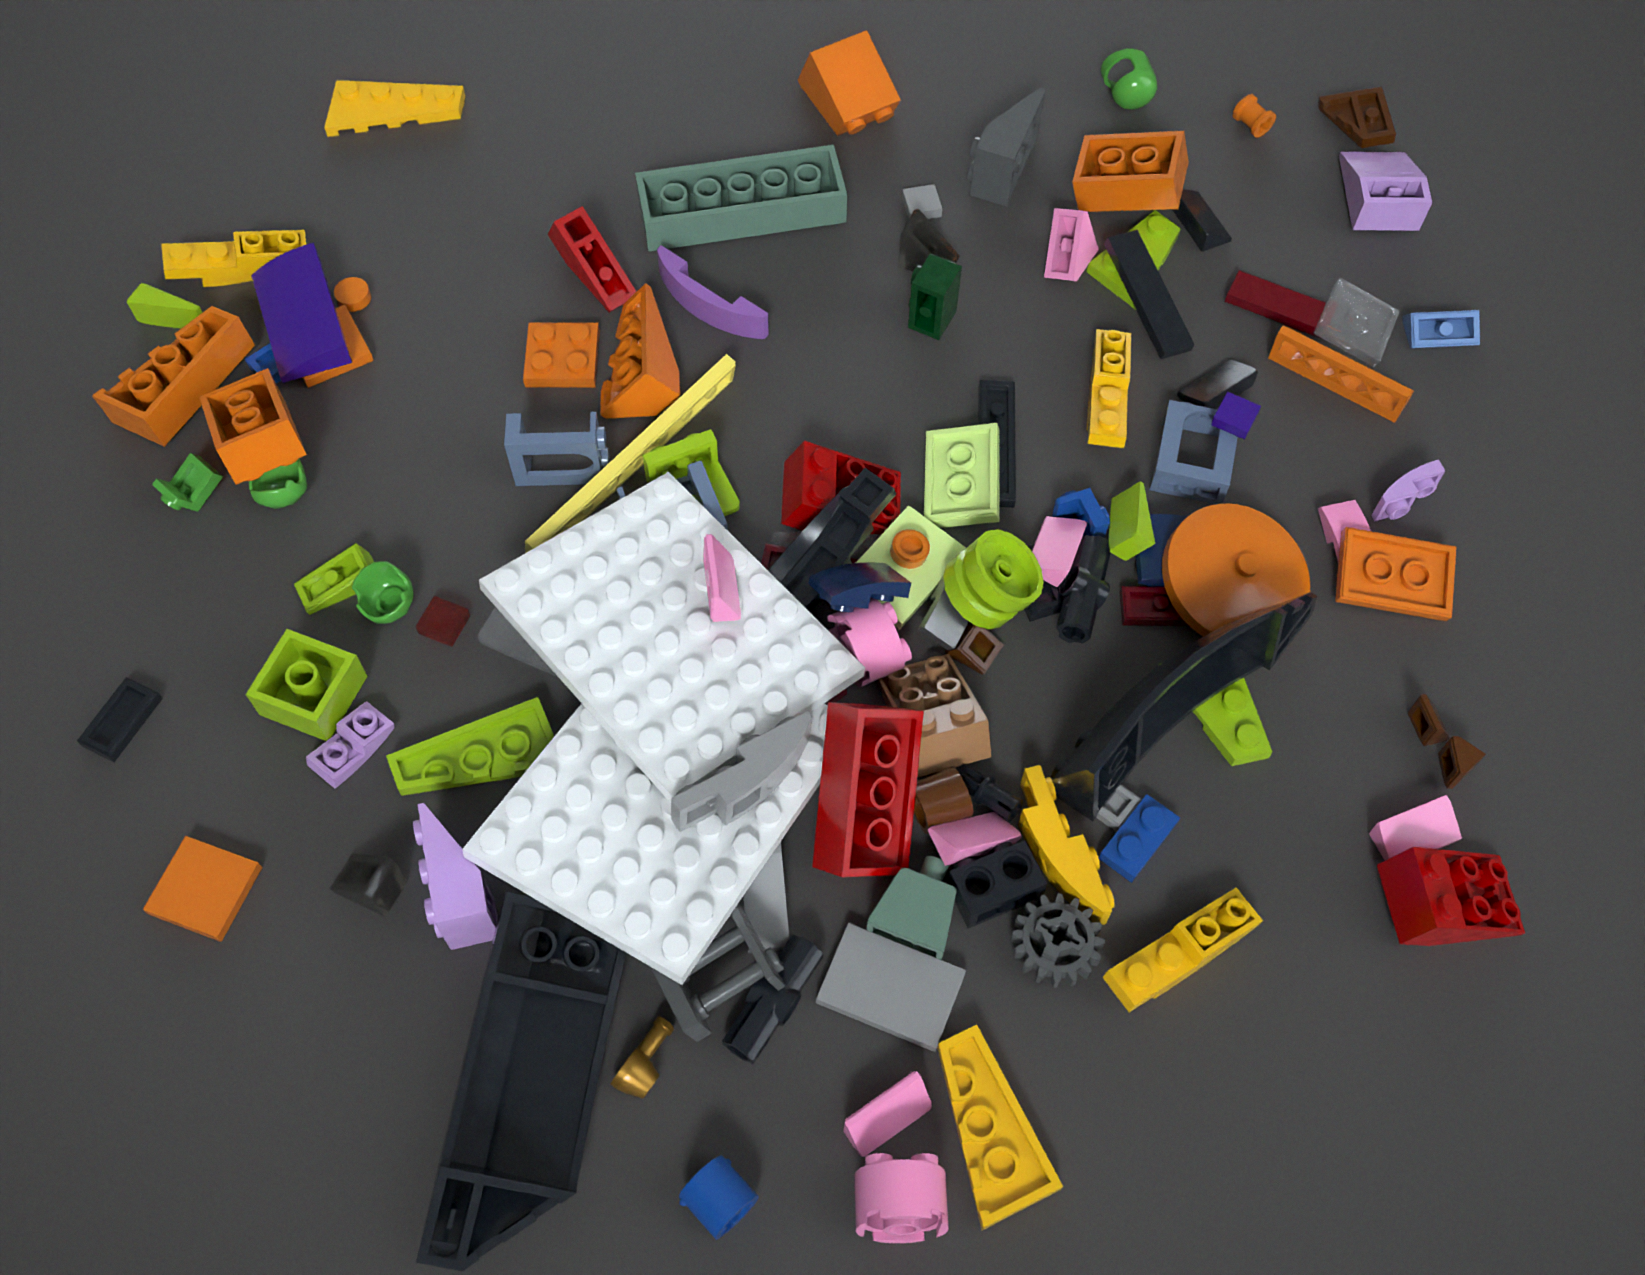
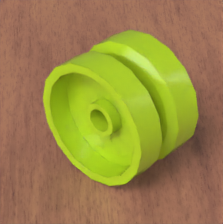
(993, 579)

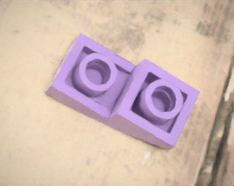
(1403, 492)
(352, 746)

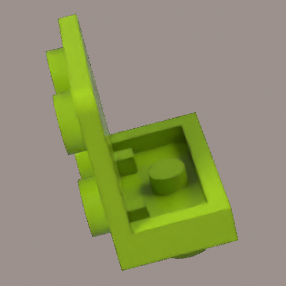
(692, 449)

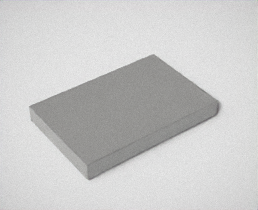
(891, 987)

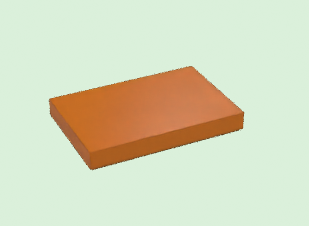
(1396, 574)

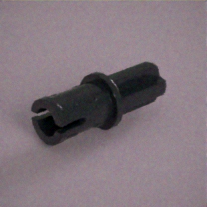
(989, 793)

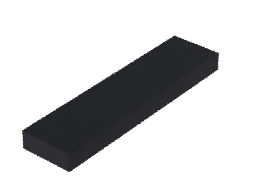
(1149, 294)
(998, 406)

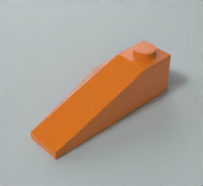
(643, 365)

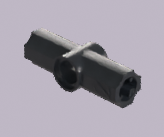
(1084, 590)
(767, 1006)

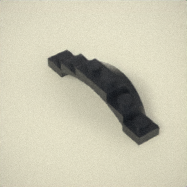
(832, 535)

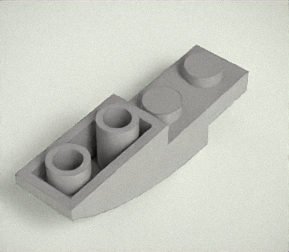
(758, 770)

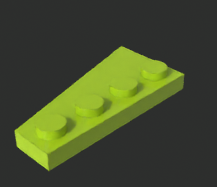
(475, 753)

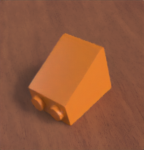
(849, 84)

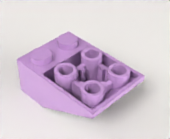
(1384, 191)
(460, 897)

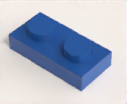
(1139, 838)

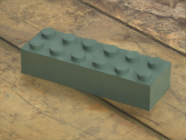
(741, 197)

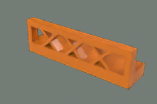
(1340, 374)

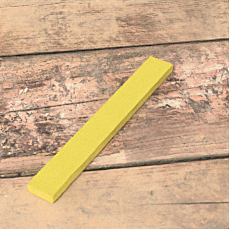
(631, 458)

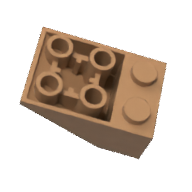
(953, 721)

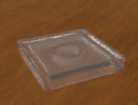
(1357, 322)

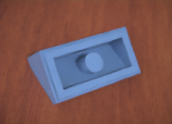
(1442, 329)

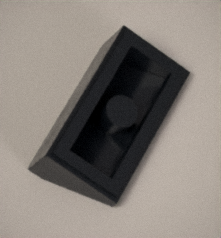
(1200, 221)
(1213, 386)

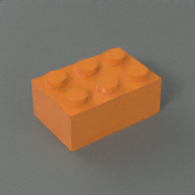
(1131, 171)
(252, 427)

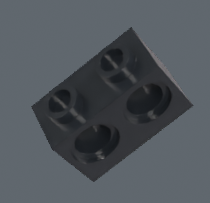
(1001, 891)

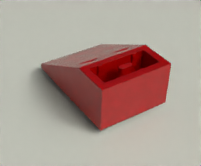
(818, 474)
(1449, 897)

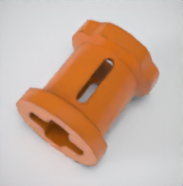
(1254, 115)

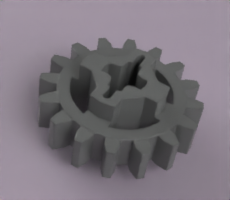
(1074, 948)

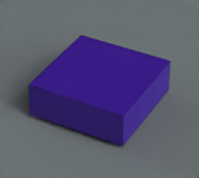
(1236, 415)

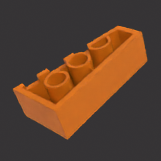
(167, 387)

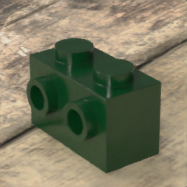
(934, 296)

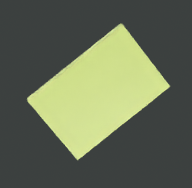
(962, 475)
(927, 576)

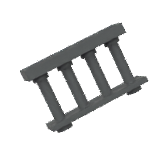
(694, 1009)

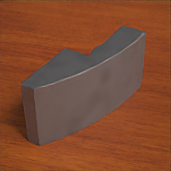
(942, 620)

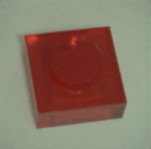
(443, 621)

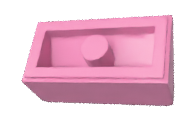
(1057, 547)
(720, 581)
(1425, 826)
(972, 837)
(887, 1114)

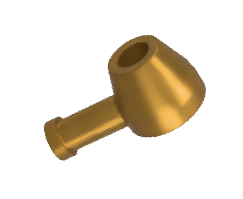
(638, 1072)

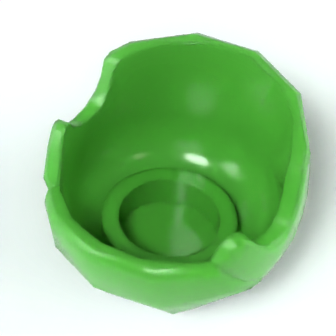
(280, 486)
(383, 592)

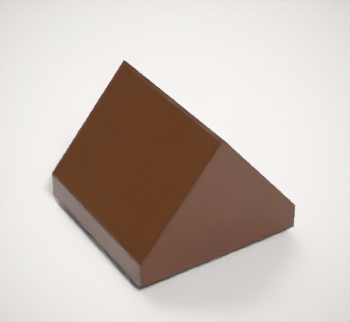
(1458, 760)

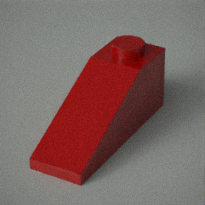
(591, 259)

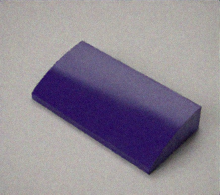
(300, 314)

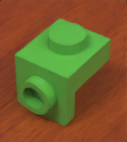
(190, 484)

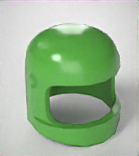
(1136, 87)

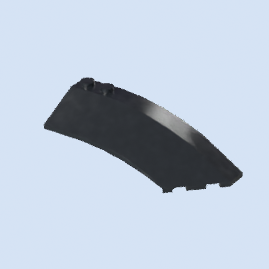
(1169, 695)
(522, 1083)

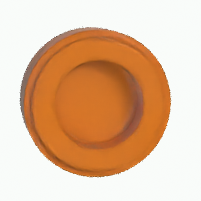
(352, 293)
(909, 549)

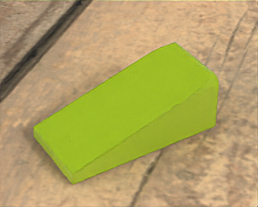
(161, 308)
(1130, 523)
(332, 580)

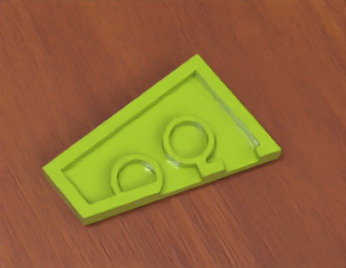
(1159, 238)
(1234, 725)

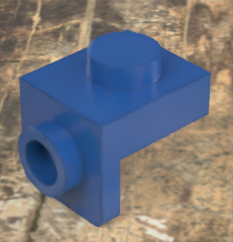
(1083, 506)

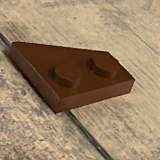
(1361, 116)

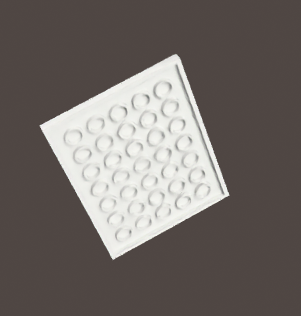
(631, 634)
(603, 850)

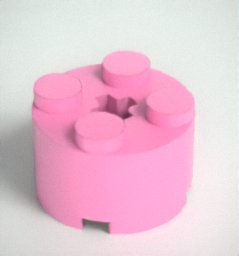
(872, 639)
(900, 1198)

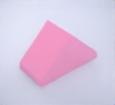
(1070, 245)

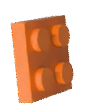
(561, 355)

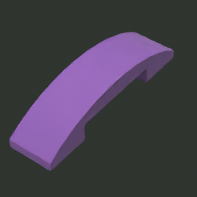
(739, 318)

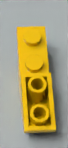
(228, 261)
(1109, 388)
(1064, 860)
(1182, 950)

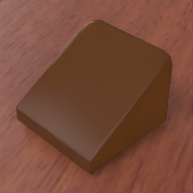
(976, 648)
(1427, 722)

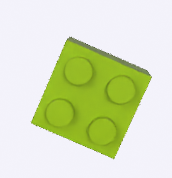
(307, 685)

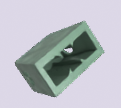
(916, 909)

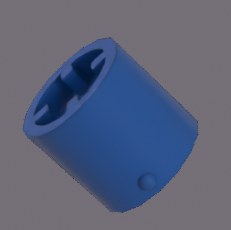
(718, 1196)

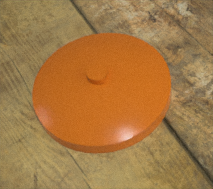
(1230, 565)

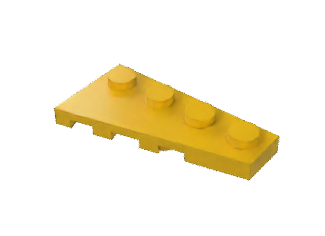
(379, 103)
(997, 1141)

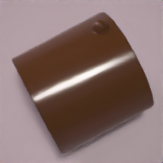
(941, 799)

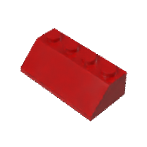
(867, 789)

